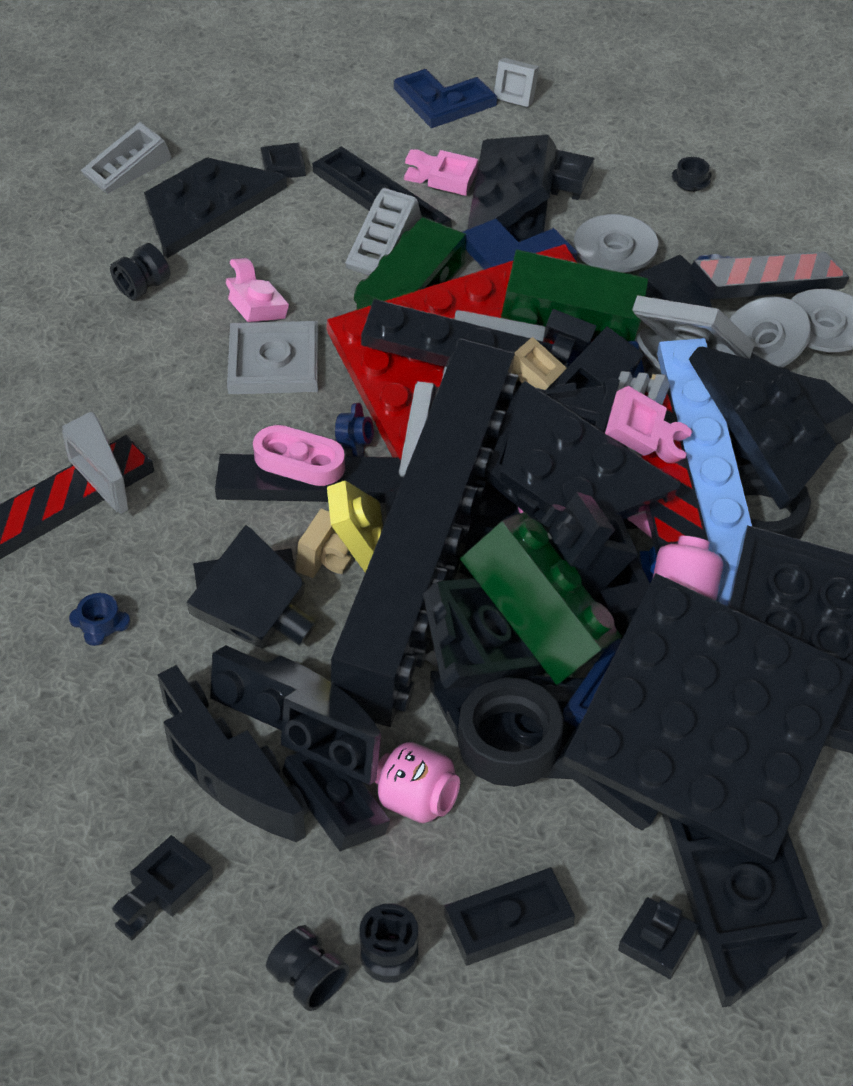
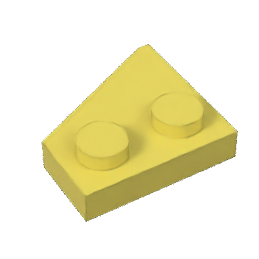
(355, 519)

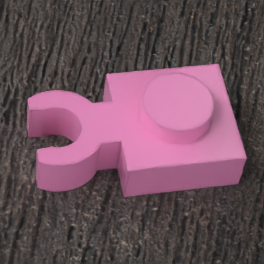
(641, 426)

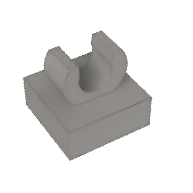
(516, 82)

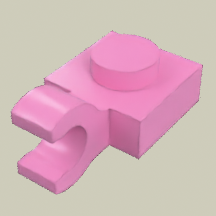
(445, 172)
(254, 298)

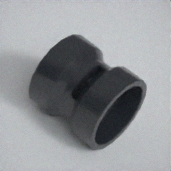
(140, 271)
(384, 956)
(306, 967)

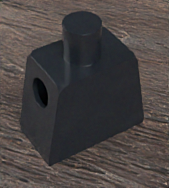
(252, 594)

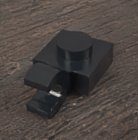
(162, 880)

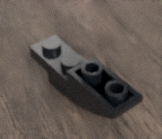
(303, 705)
(226, 766)

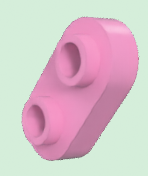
(299, 455)

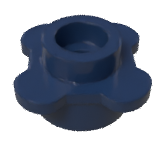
(354, 430)
(94, 607)

